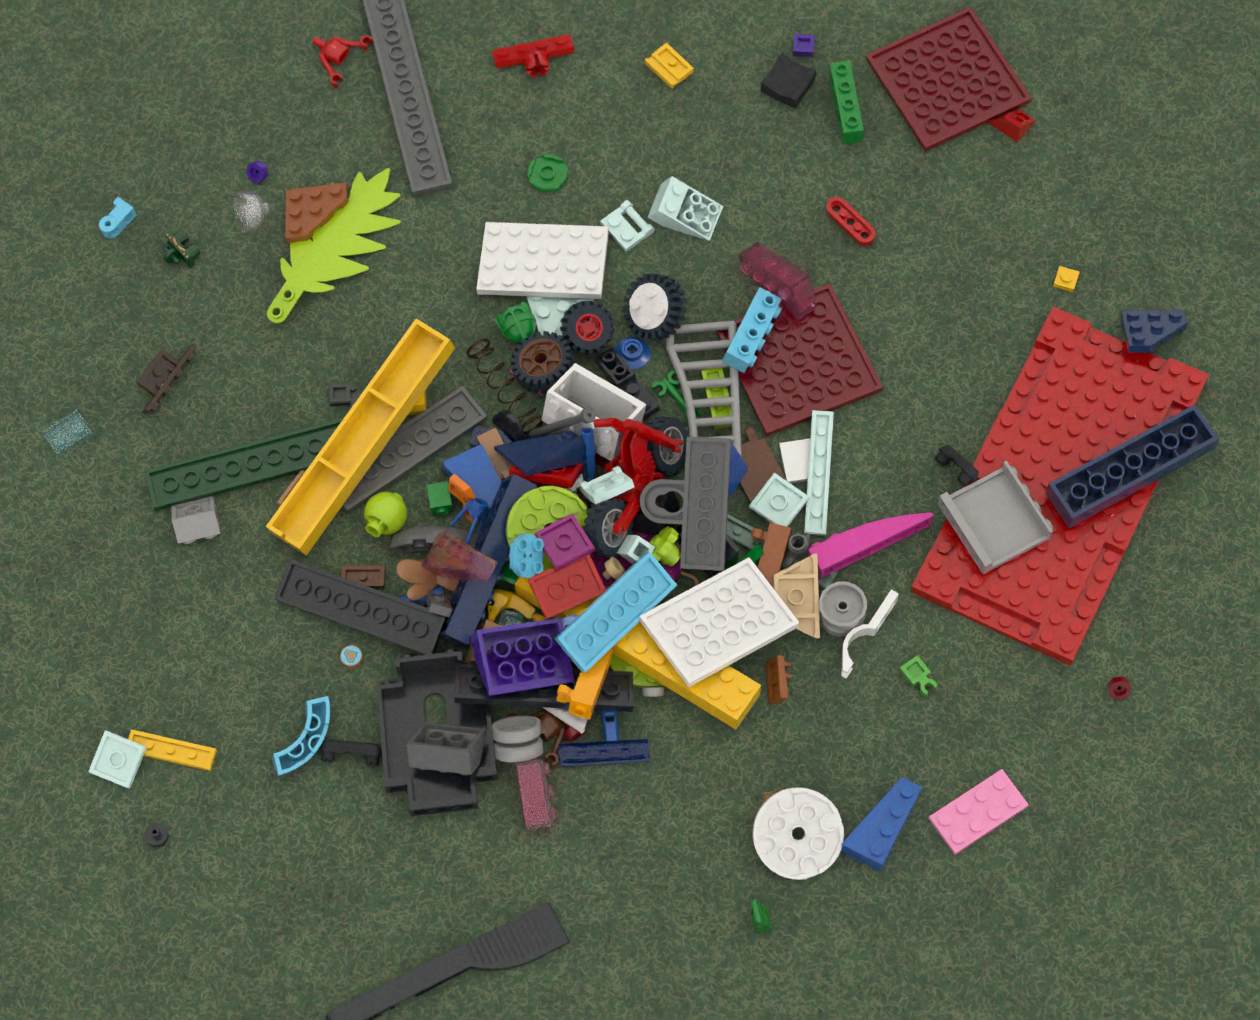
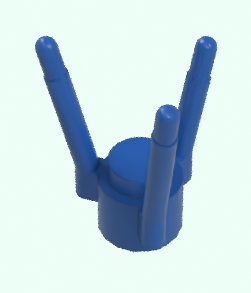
(477, 510)

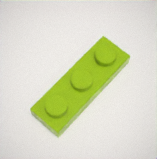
(717, 392)

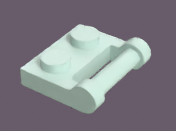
(622, 231)
(606, 486)

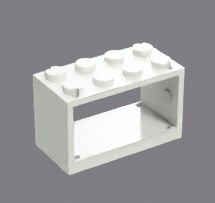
(595, 393)

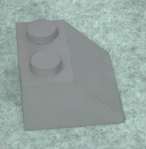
(195, 520)

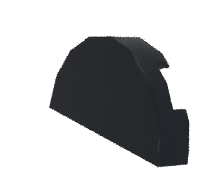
(509, 424)

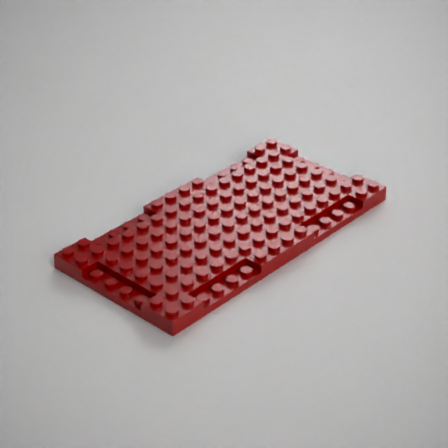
(1065, 409)

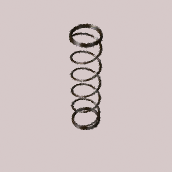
(483, 352)

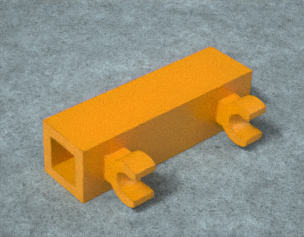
(587, 688)

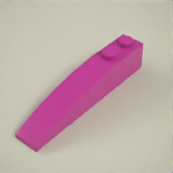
(864, 540)

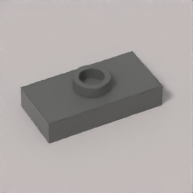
(438, 604)

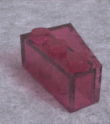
(536, 793)

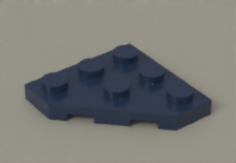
(1148, 328)

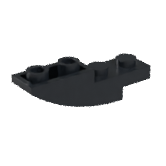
(624, 378)

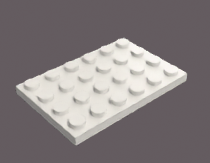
(543, 260)
(718, 622)

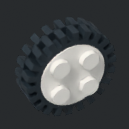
(654, 306)

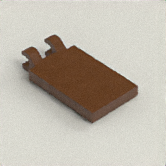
(760, 464)

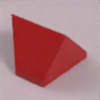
(1013, 124)

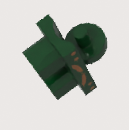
(176, 241)

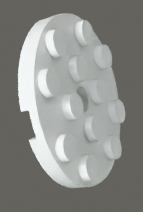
(821, 833)

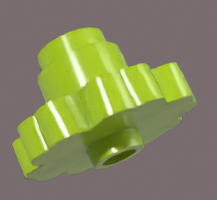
(664, 548)

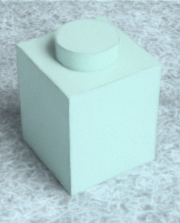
(634, 548)

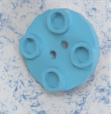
(526, 555)

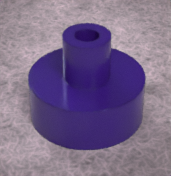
(257, 171)

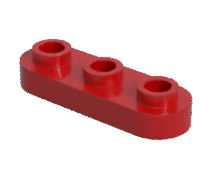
(846, 214)

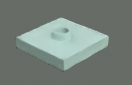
(779, 501)
(117, 759)

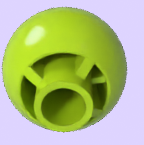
(385, 514)

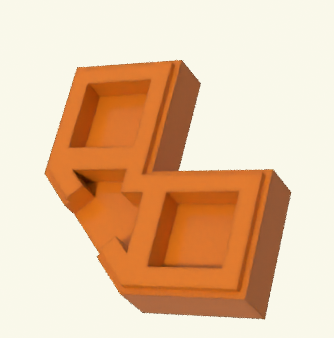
(462, 492)

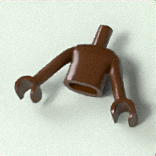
(550, 727)

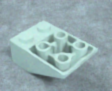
(685, 209)

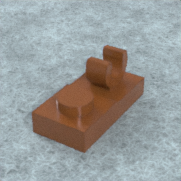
(777, 679)

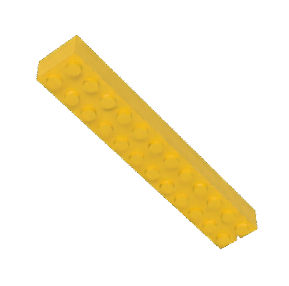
(360, 437)
(723, 694)

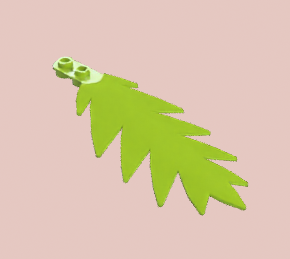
(320, 259)

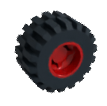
(587, 327)

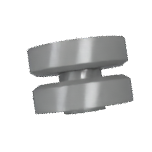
(842, 608)
(517, 738)

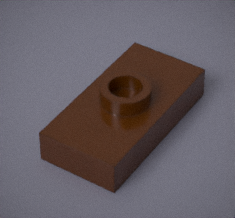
(367, 575)

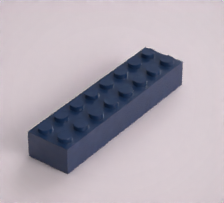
(1131, 466)
(472, 596)

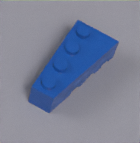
(880, 829)

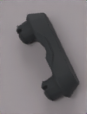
(969, 472)
(330, 747)

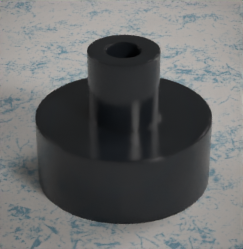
(156, 835)

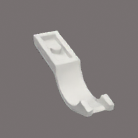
(867, 629)

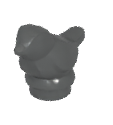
(797, 547)

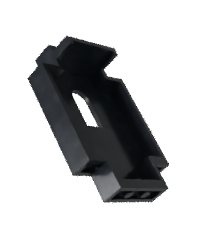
(403, 714)

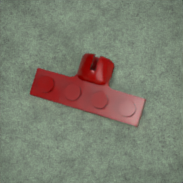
(533, 54)

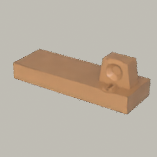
(489, 440)

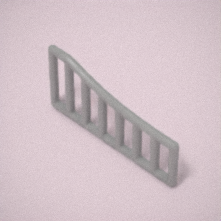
(686, 385)

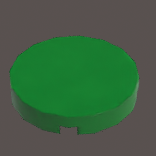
(552, 176)

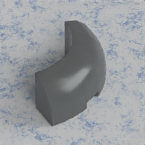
(422, 537)

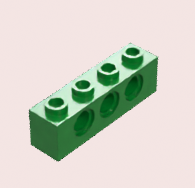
(846, 102)

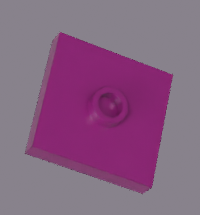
(565, 542)

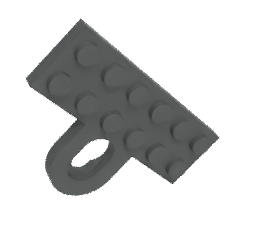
(704, 503)

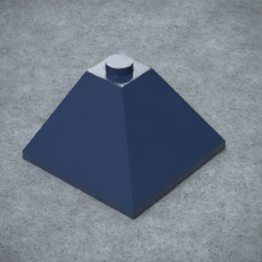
(543, 452)

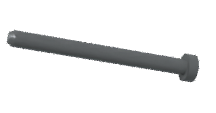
(586, 415)

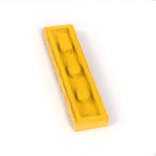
(175, 750)

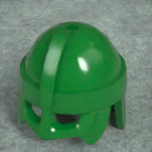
(518, 324)

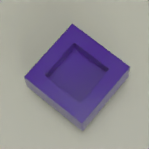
(803, 45)

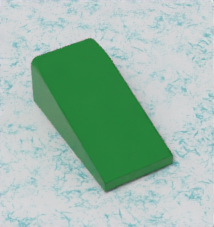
(760, 917)

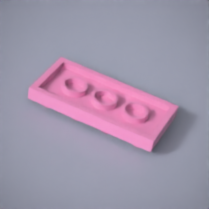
(978, 811)

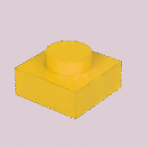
(1066, 279)

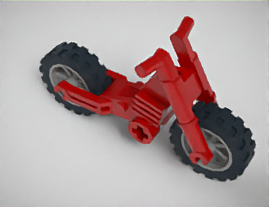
(644, 456)

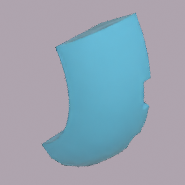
(310, 740)

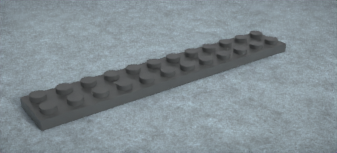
(408, 96)

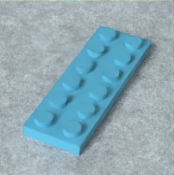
(615, 612)

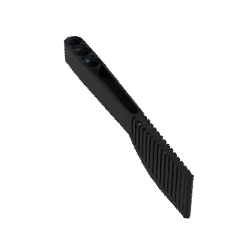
(500, 949)

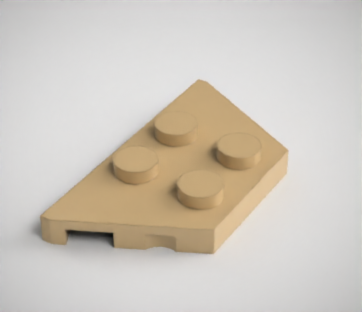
(799, 591)

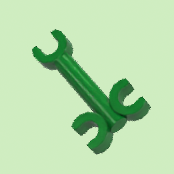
(669, 385)

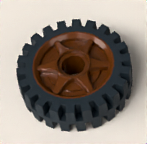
(528, 360)

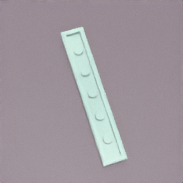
(819, 473)

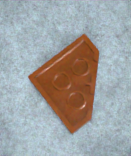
(312, 208)

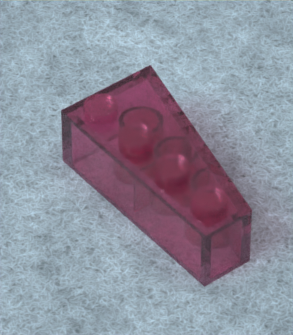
(779, 278)

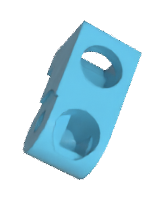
(117, 219)

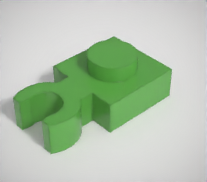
(916, 673)

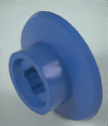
(638, 358)

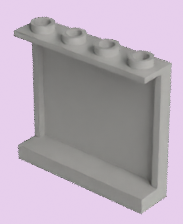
(996, 518)

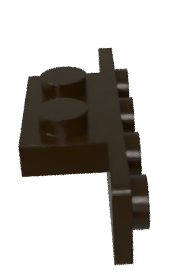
(160, 374)

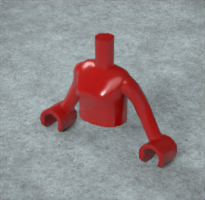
(337, 50)

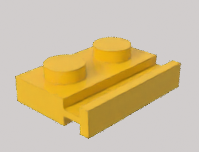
(669, 65)

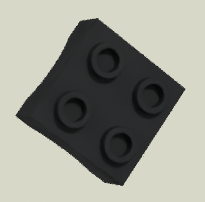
(788, 81)

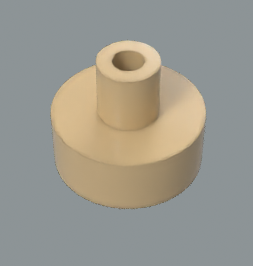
(613, 569)

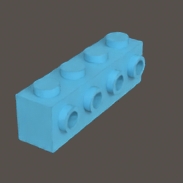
(751, 330)

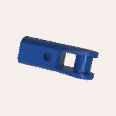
(610, 729)

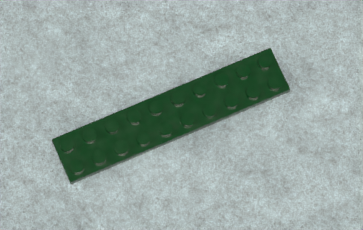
(237, 466)

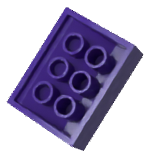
(521, 657)

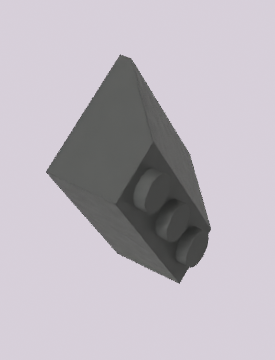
(446, 748)

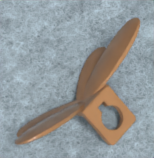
(422, 579)

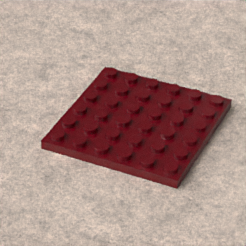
(948, 79)
(807, 365)

